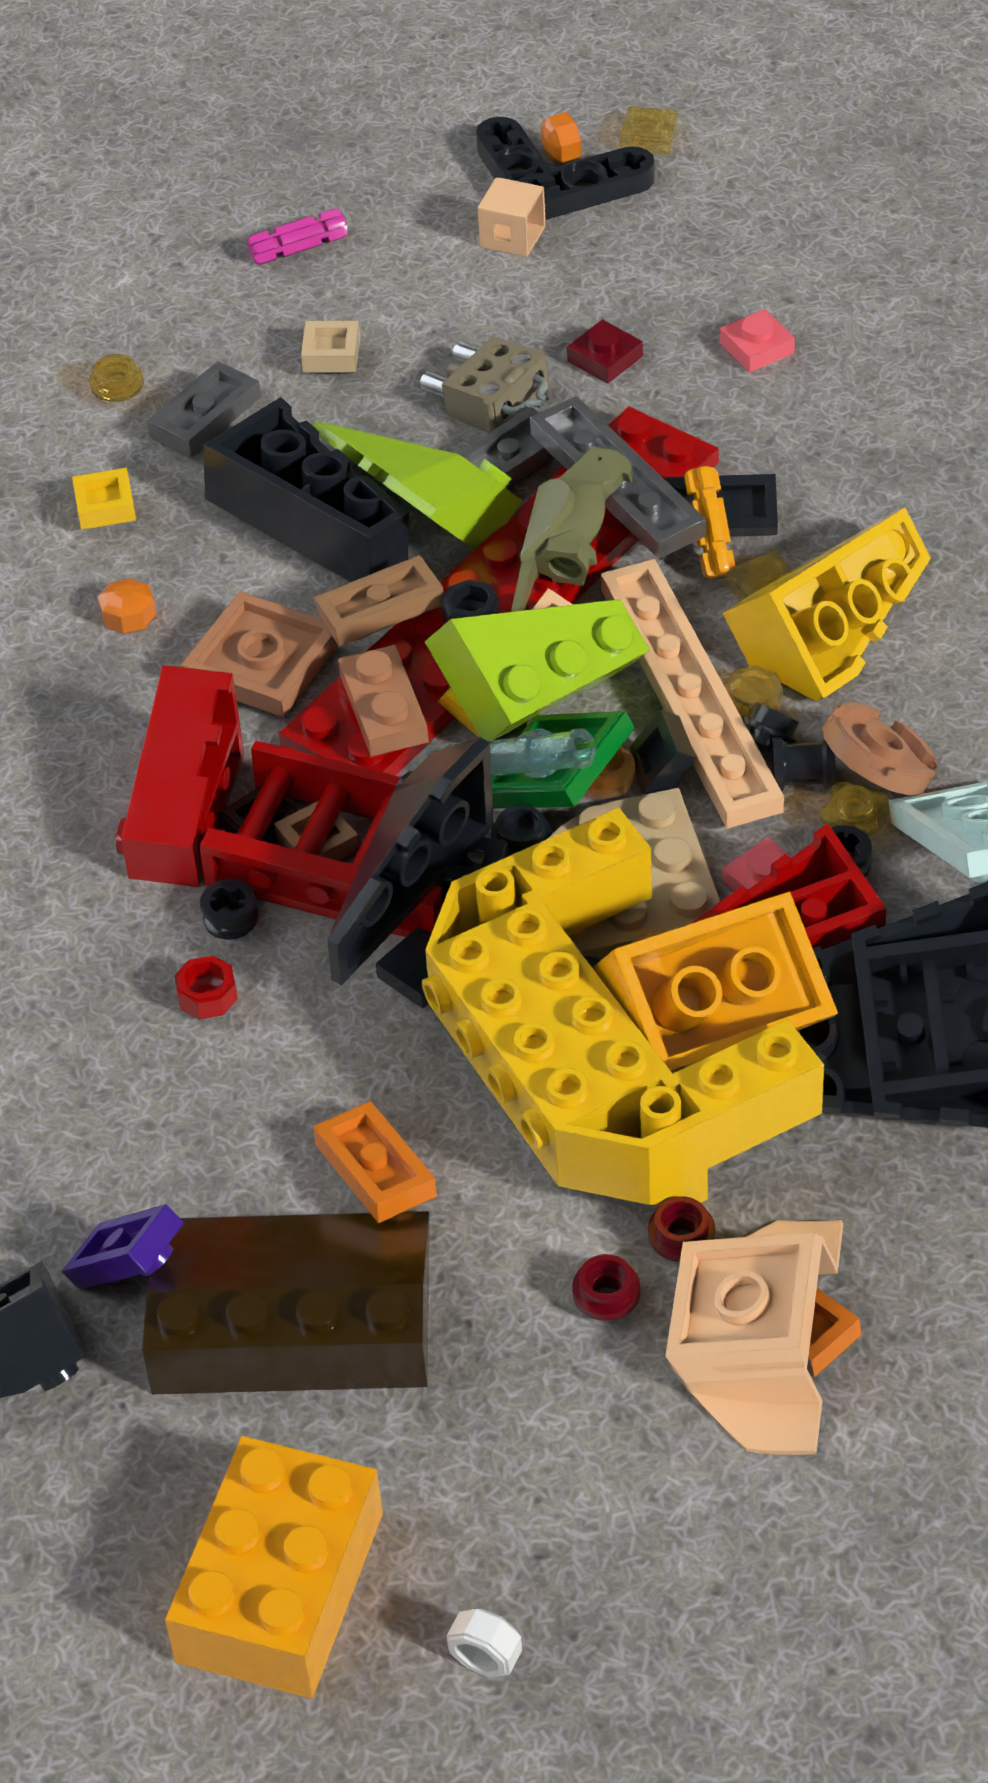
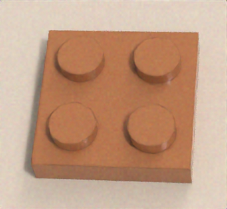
(266, 649)

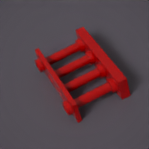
(298, 874)

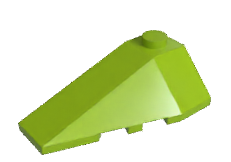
(439, 483)

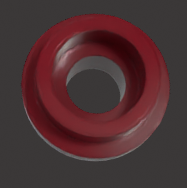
(678, 1214)
(602, 1272)

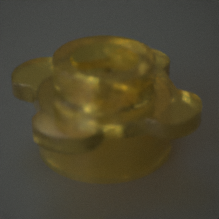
(854, 807)

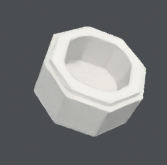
(484, 1642)

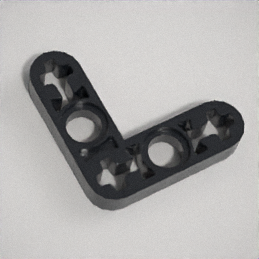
(628, 169)

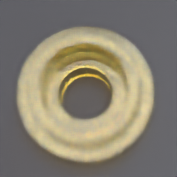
(116, 378)

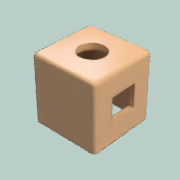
(511, 216)

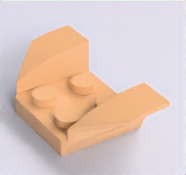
(747, 1329)

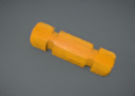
(703, 485)

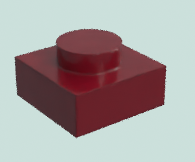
(605, 351)

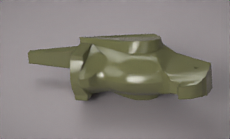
(568, 520)

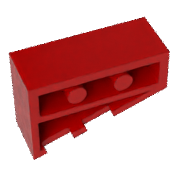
(182, 775)
(825, 887)

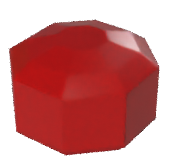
(206, 987)

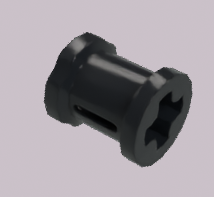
(803, 763)

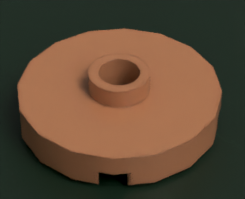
(880, 753)

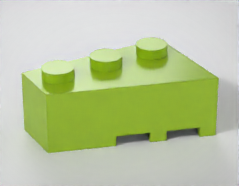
(532, 660)

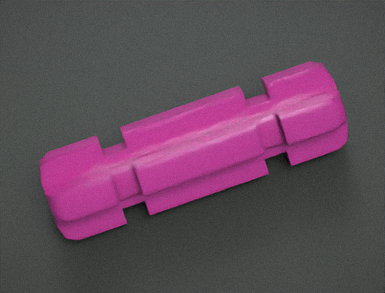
(297, 236)

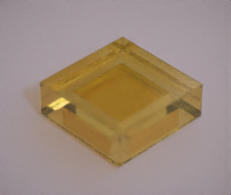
(649, 129)

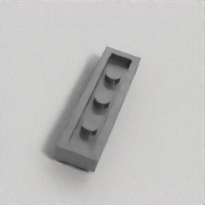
(648, 504)

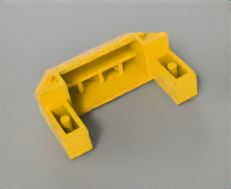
(566, 1051)

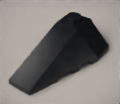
(421, 837)
(35, 1334)

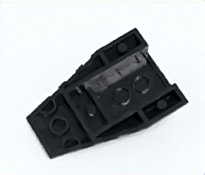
(909, 1016)

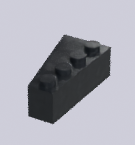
(304, 494)

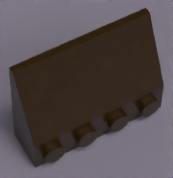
(290, 1305)

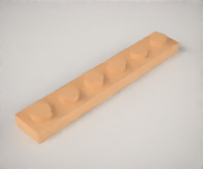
(691, 688)

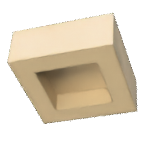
(330, 346)

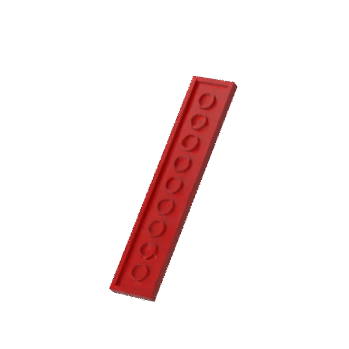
(329, 723)

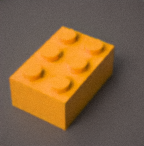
(275, 1566)

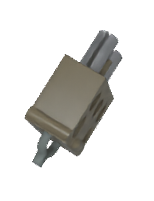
(491, 382)

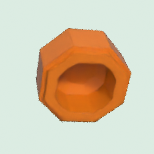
(561, 138)
(127, 605)

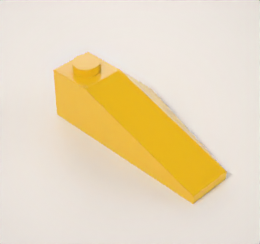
(829, 609)

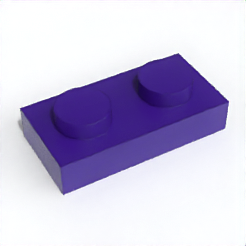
(124, 1248)

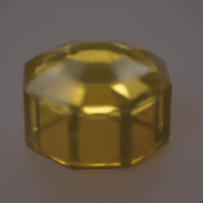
(754, 685)

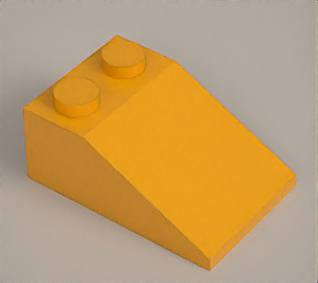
(719, 981)

